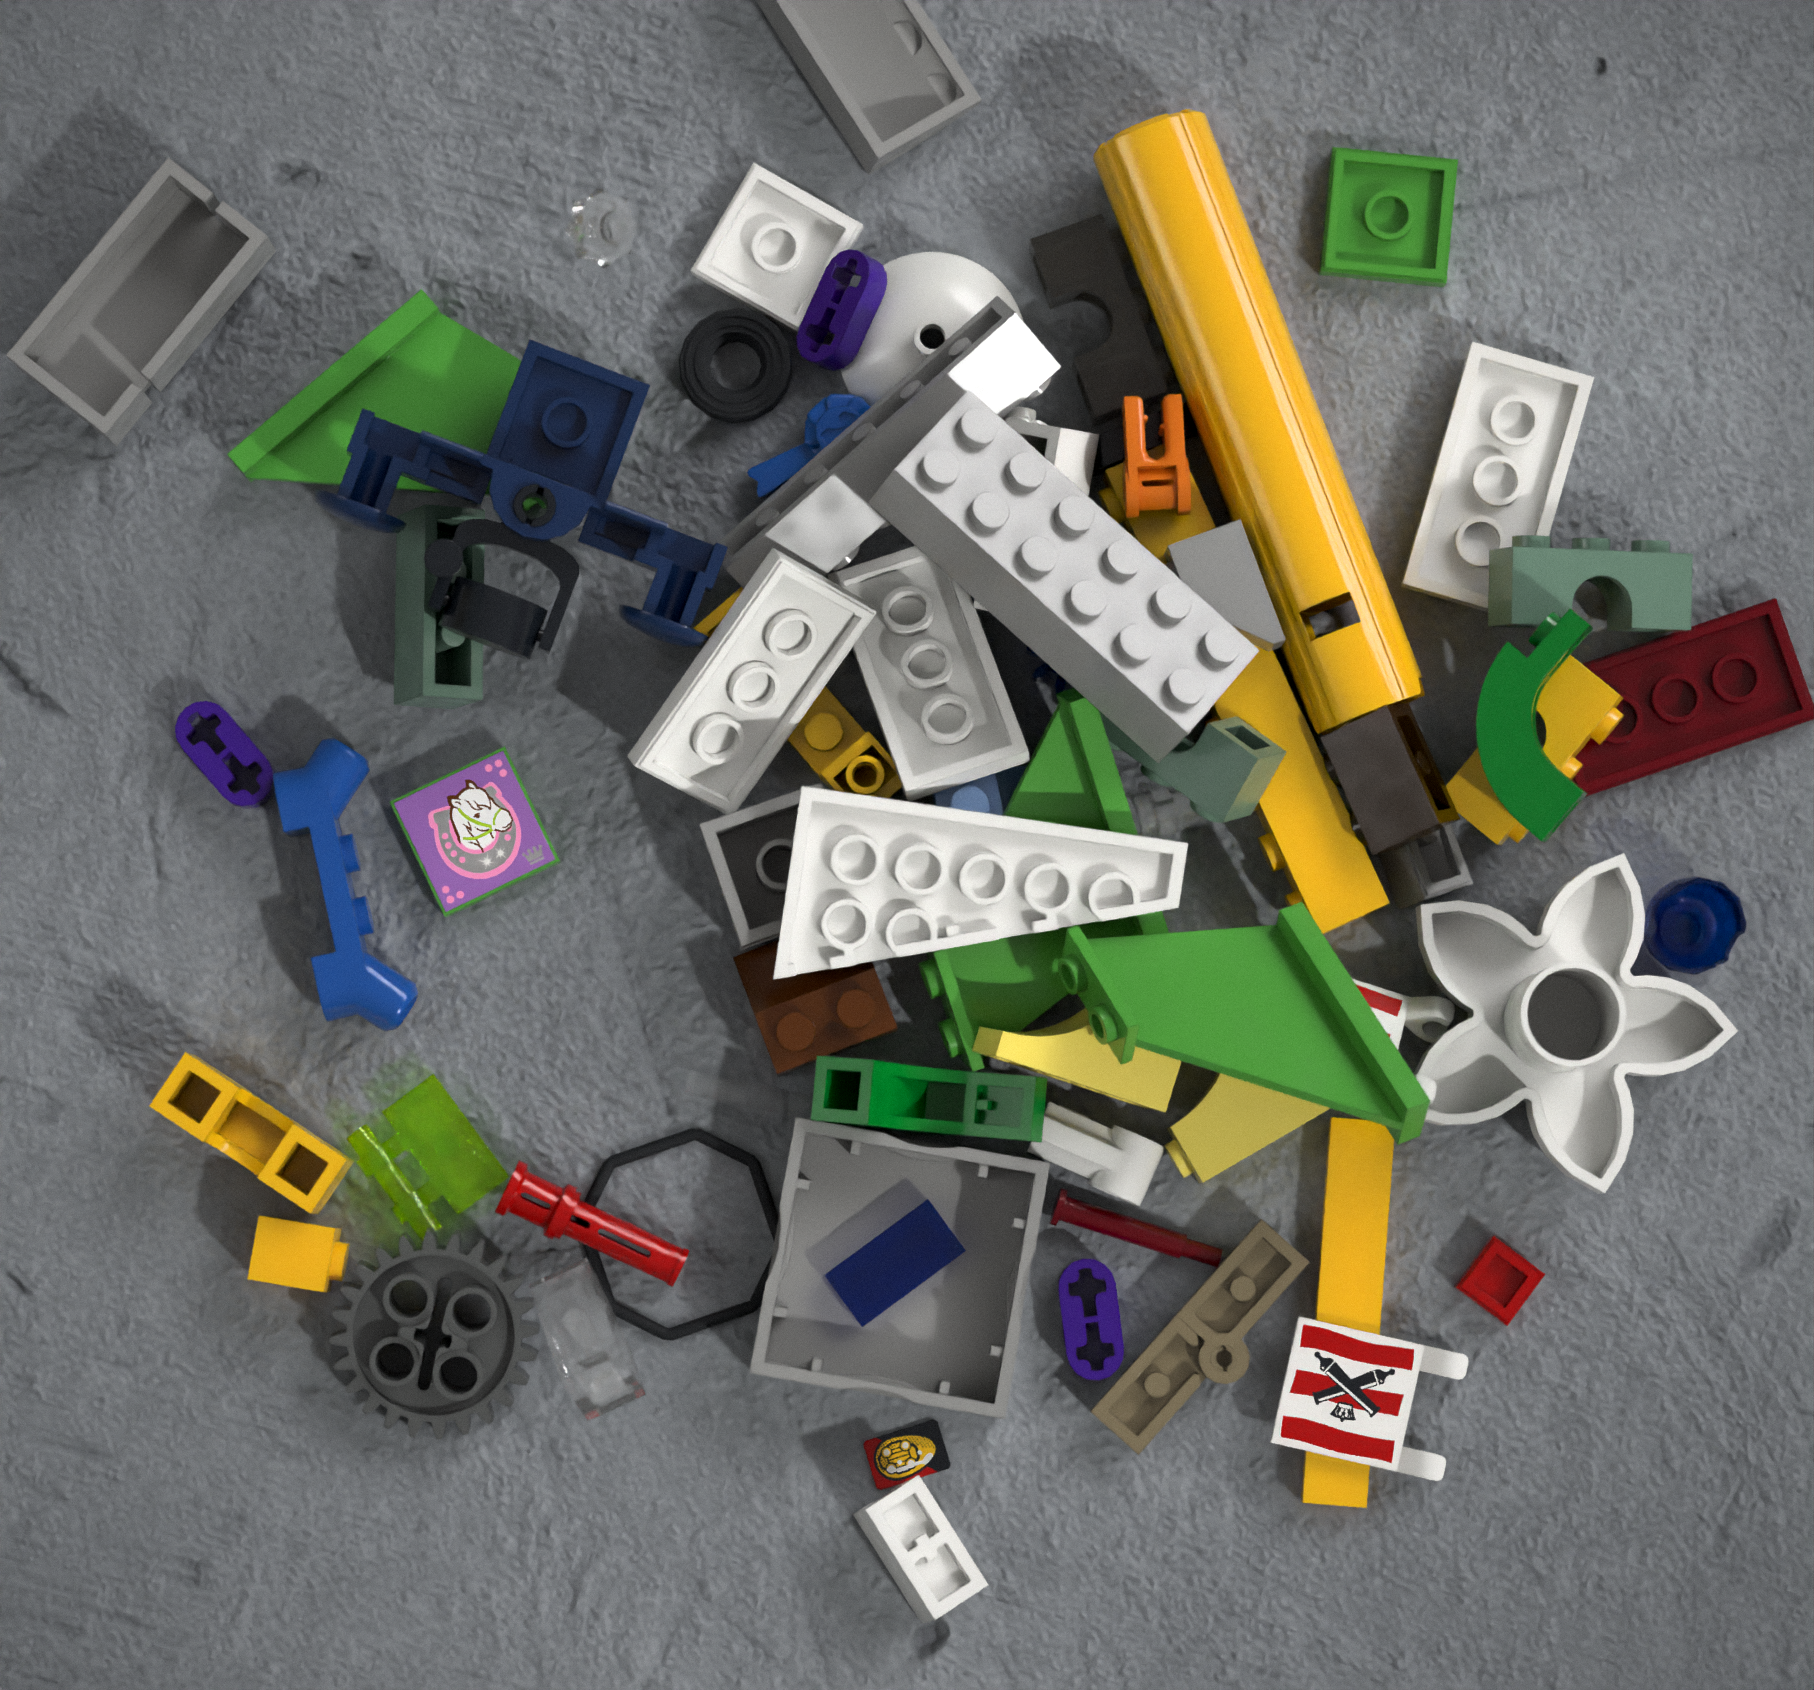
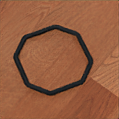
(656, 1147)

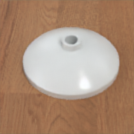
(920, 295)

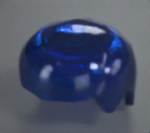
(1693, 924)

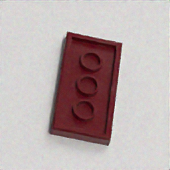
(1696, 696)

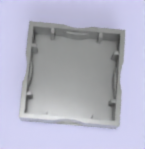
(950, 1336)

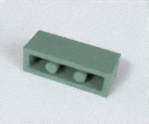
(430, 662)

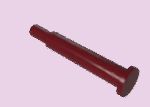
(1131, 1230)

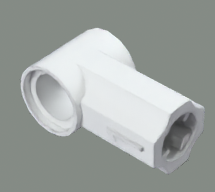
(1108, 1157)

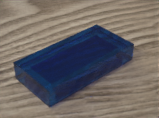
(895, 1263)

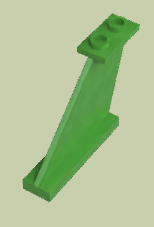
(408, 371)
(1018, 977)
(1251, 1007)

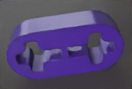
(842, 310)
(214, 764)
(1106, 1316)

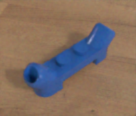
(350, 978)

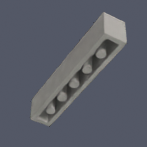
(825, 506)

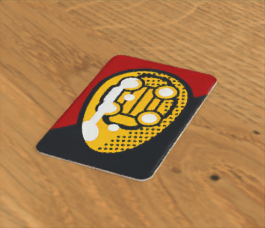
(906, 1454)

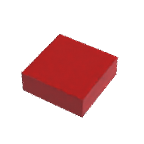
(1499, 1280)

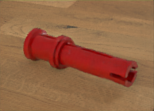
(664, 1258)

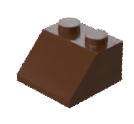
(814, 1010)

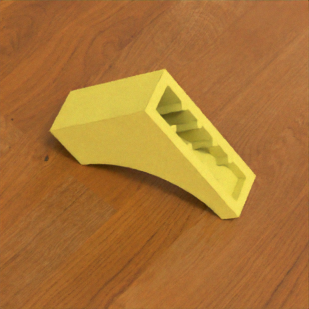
(1076, 1057)
(1233, 1124)

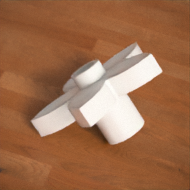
(1559, 1019)

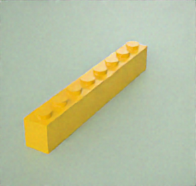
(1301, 806)

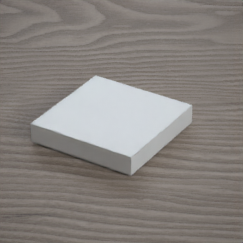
(774, 247)

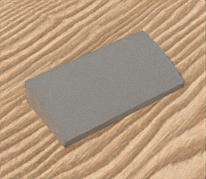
(875, 71)

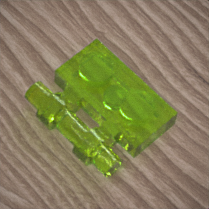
(443, 1144)

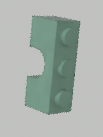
(1641, 587)
(1218, 774)

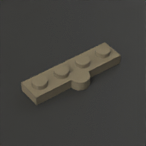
(1201, 1338)

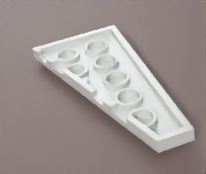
(922, 878)

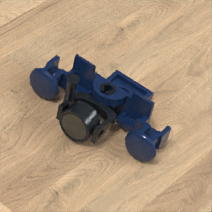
(552, 443)

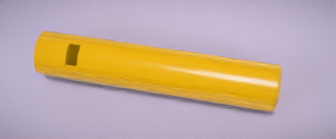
(1256, 414)

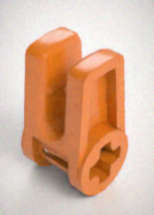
(1148, 481)

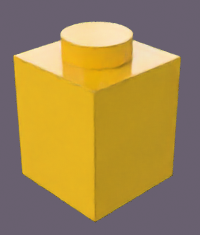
(297, 1254)

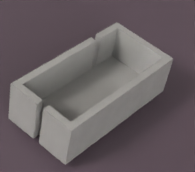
(141, 301)

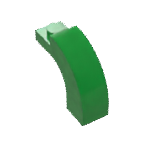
(1507, 733)
(928, 1099)

